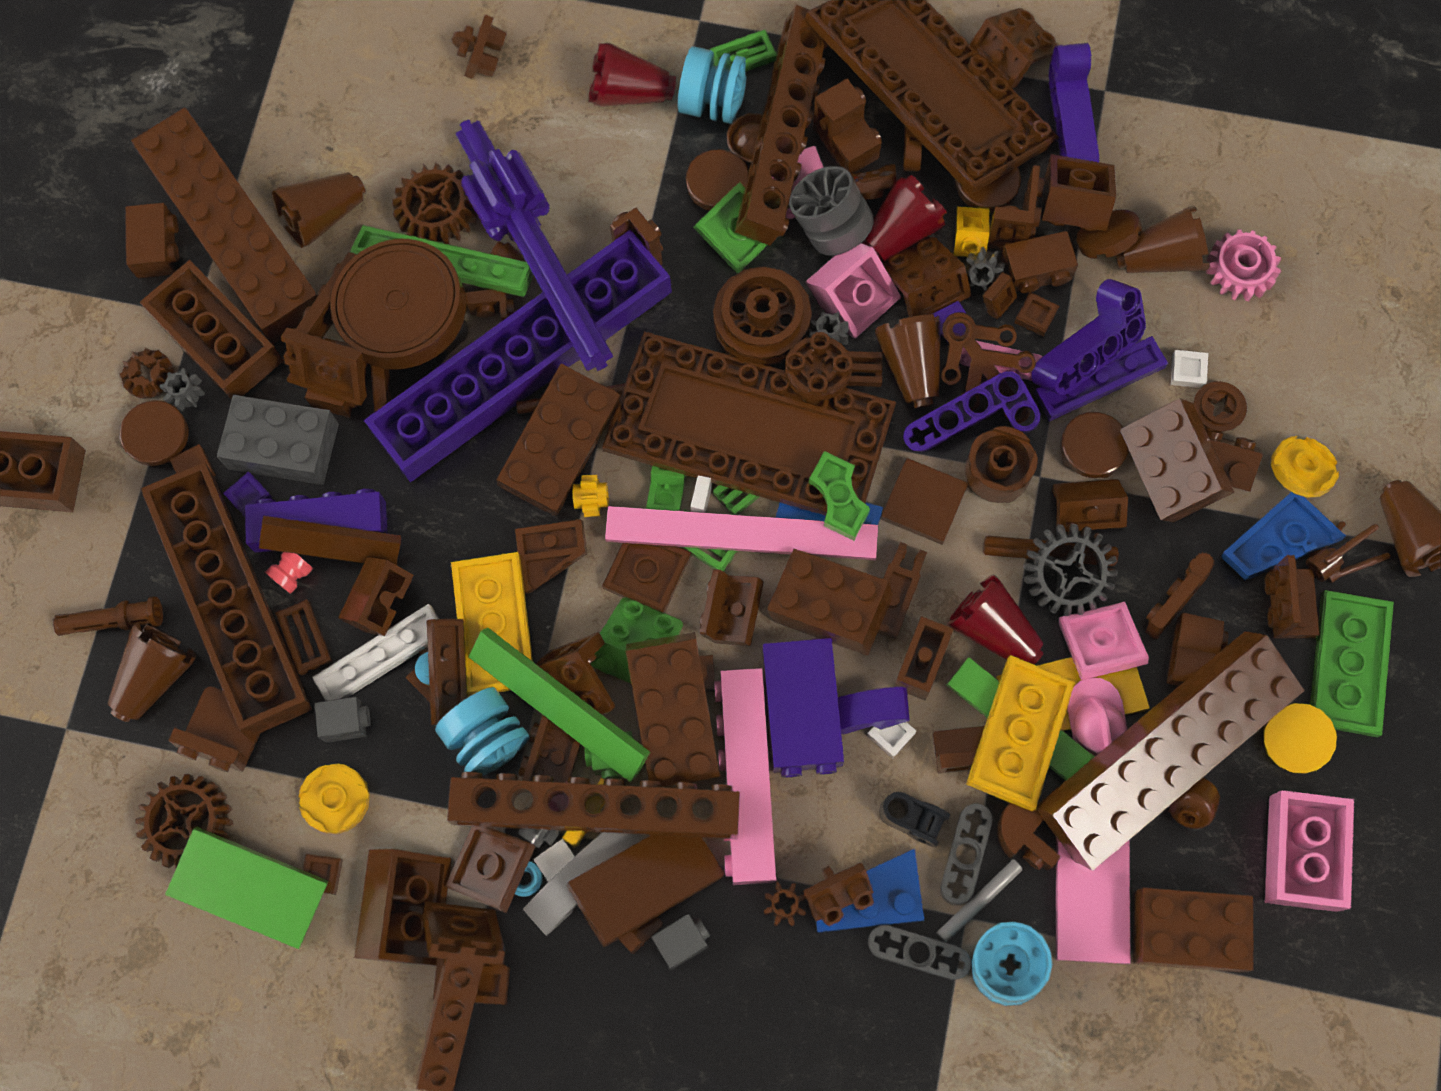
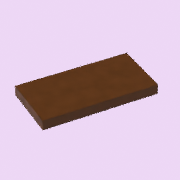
(643, 883)

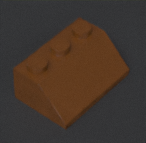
(394, 902)

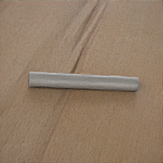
(979, 901)

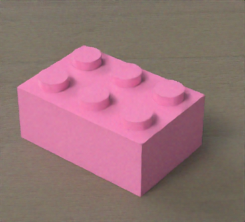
(1309, 851)

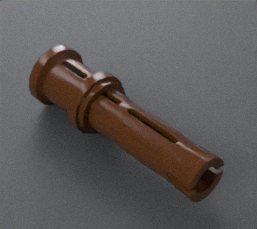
(122, 616)

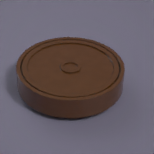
(398, 303)

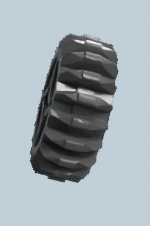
(1075, 554)

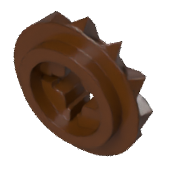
(139, 385)
(1234, 405)

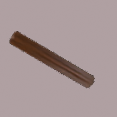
(1018, 547)

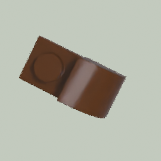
(1016, 832)

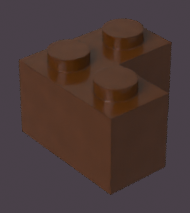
(842, 127)

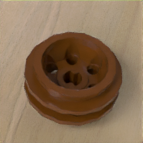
(761, 289)

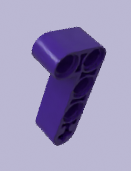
(1072, 101)
(1096, 344)
(967, 418)

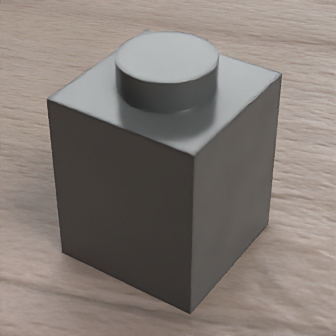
(341, 719)
(681, 941)

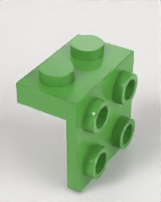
(631, 624)

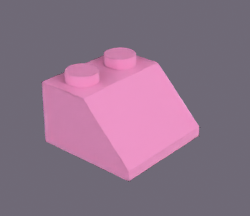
(855, 288)

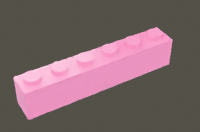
(748, 772)

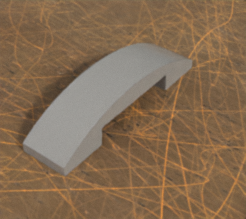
(554, 900)

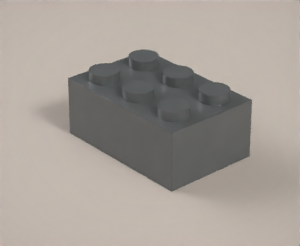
(278, 439)

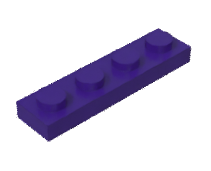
(1129, 367)

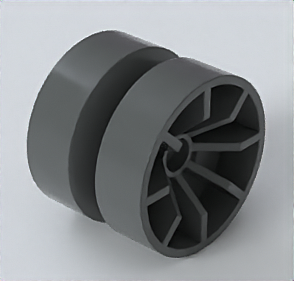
(831, 210)

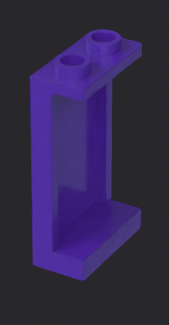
(803, 707)

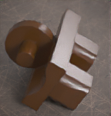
(487, 36)
(838, 892)

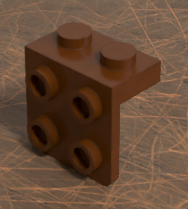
(214, 734)

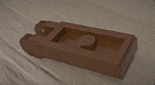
(903, 585)
(1180, 592)

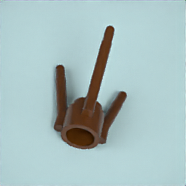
(1327, 562)

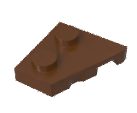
(549, 550)

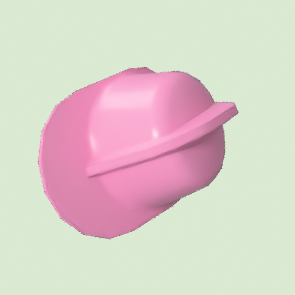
(1096, 714)

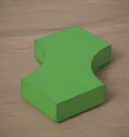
(844, 509)

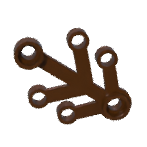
(981, 359)

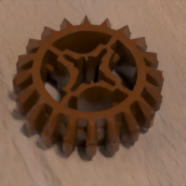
(433, 189)
(157, 834)

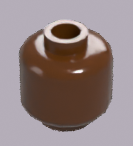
(1197, 805)

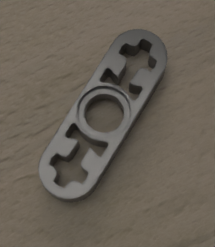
(981, 831)
(947, 952)

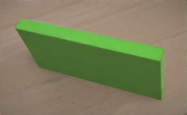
(1352, 661)
(246, 887)

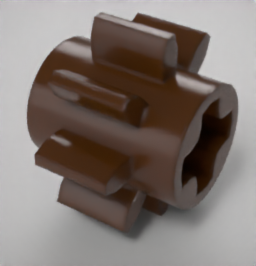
(789, 895)

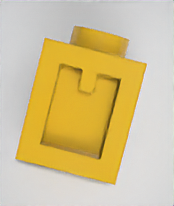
(971, 231)

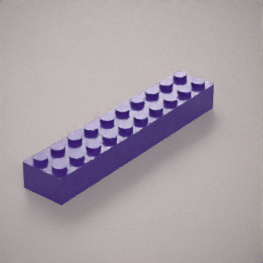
(513, 359)

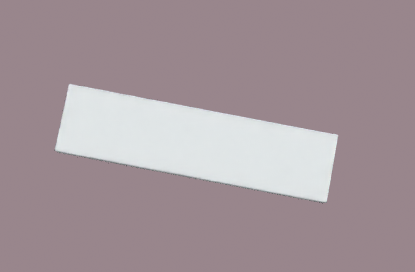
(376, 657)

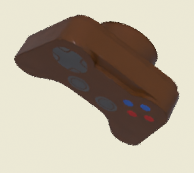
(873, 183)

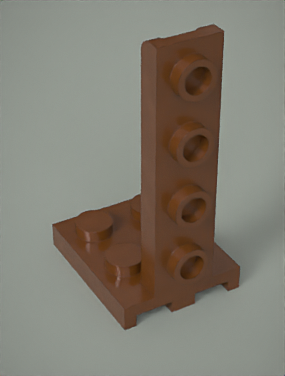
(322, 363)
(466, 941)

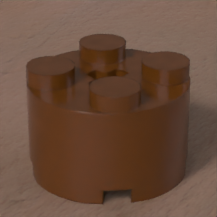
(998, 483)

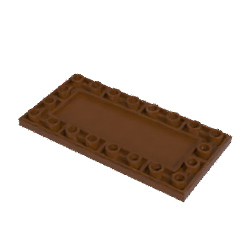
(935, 86)
(741, 424)

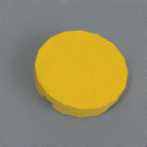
(1304, 466)
(1300, 738)
(334, 798)

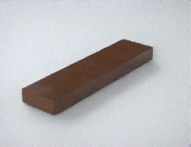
(327, 540)

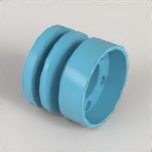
(712, 85)
(481, 732)
(1028, 952)

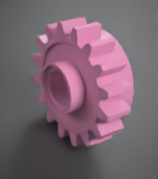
(1255, 253)

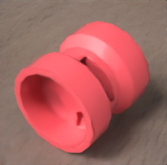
(288, 570)

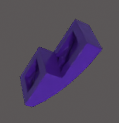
(873, 708)

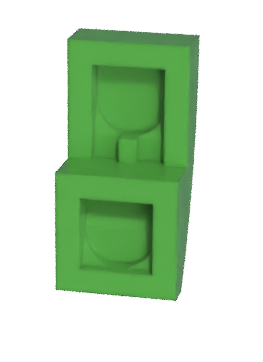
(666, 490)

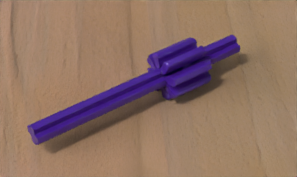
(509, 204)

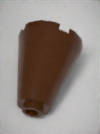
(316, 205)
(1168, 246)
(914, 357)
(1413, 526)
(146, 671)

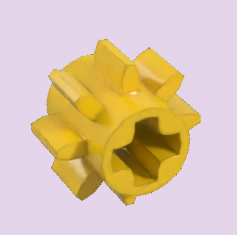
(590, 495)

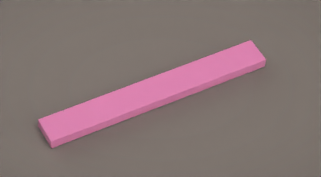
(736, 533)

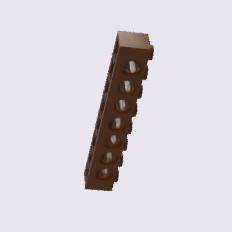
(789, 103)
(466, 791)

